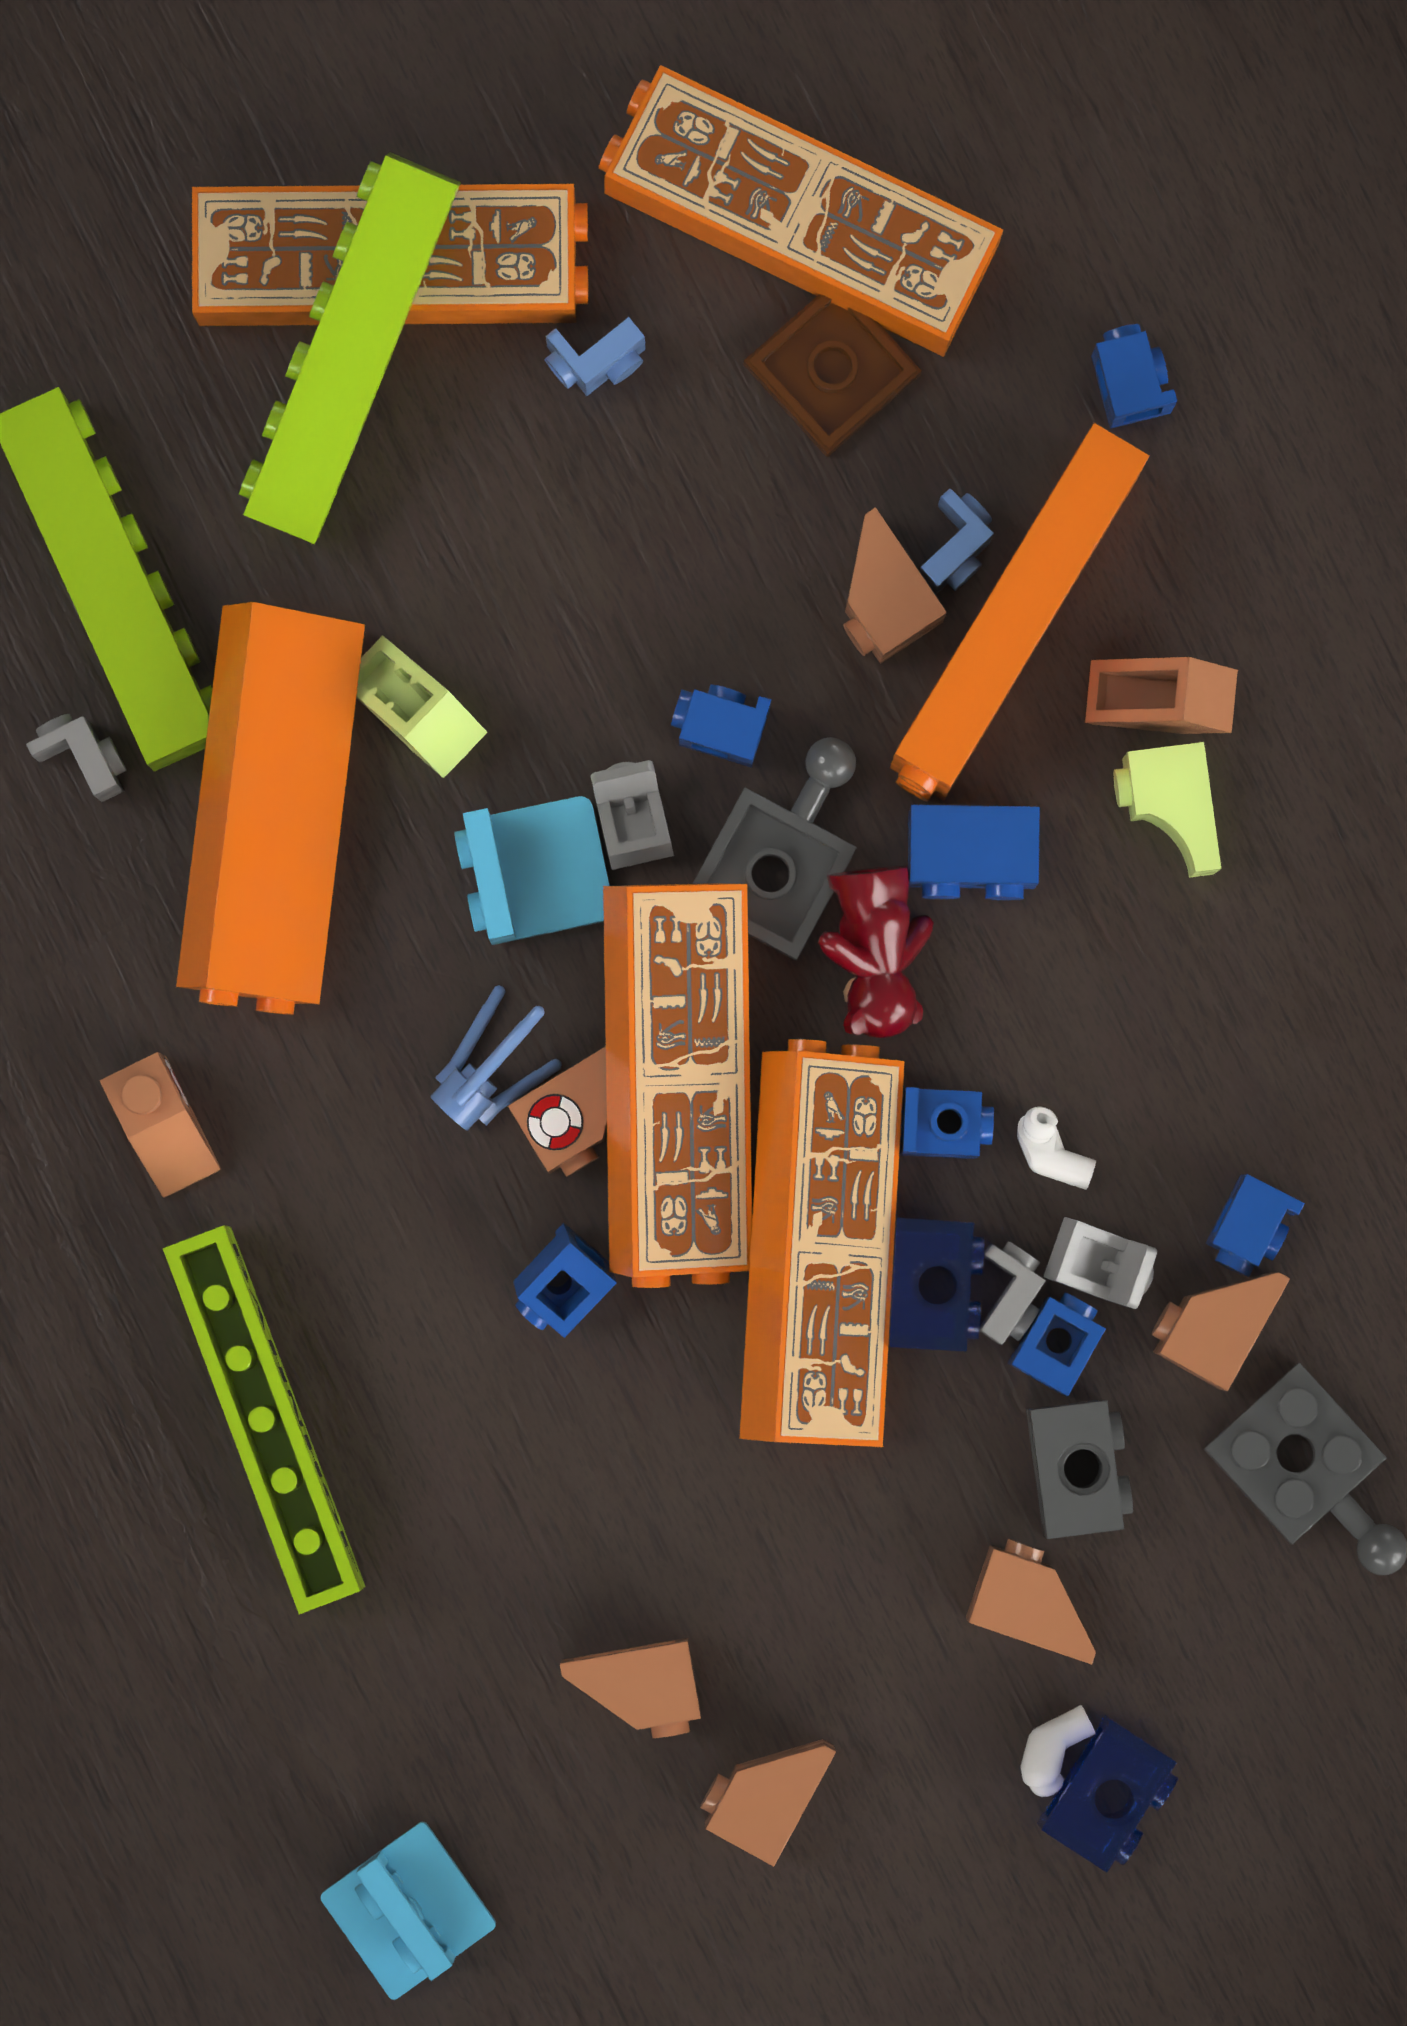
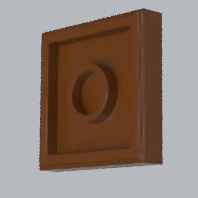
(831, 371)

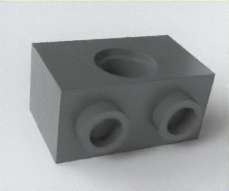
(1055, 1435)

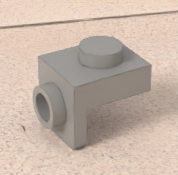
(97, 759)
(631, 814)
(1101, 1263)
(1013, 1309)

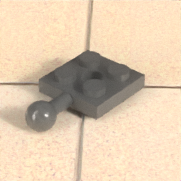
(765, 829)
(1339, 1463)

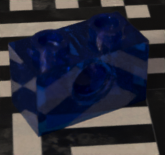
(913, 1319)
(1109, 1755)

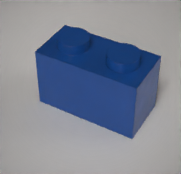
(973, 849)

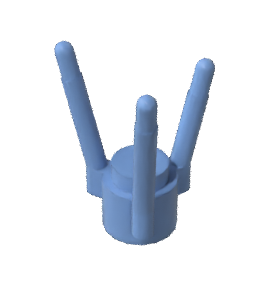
(467, 1092)

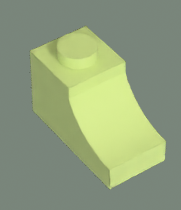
(416, 707)
(1173, 793)

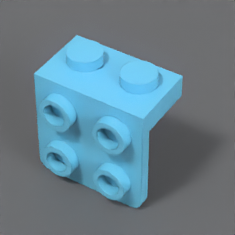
(534, 869)

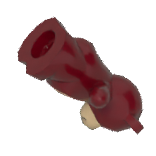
(876, 947)

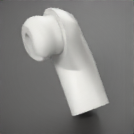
(1046, 1152)
(1047, 1748)

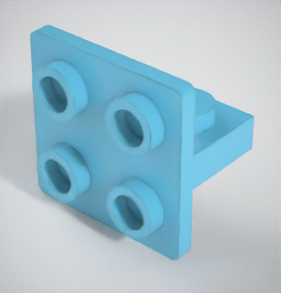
(408, 1911)

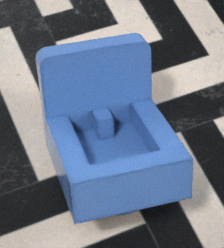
(610, 358)
(956, 559)

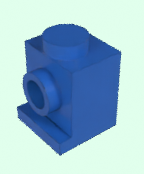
(1131, 377)
(721, 723)
(920, 1129)
(1251, 1225)
(567, 1304)
(1061, 1369)

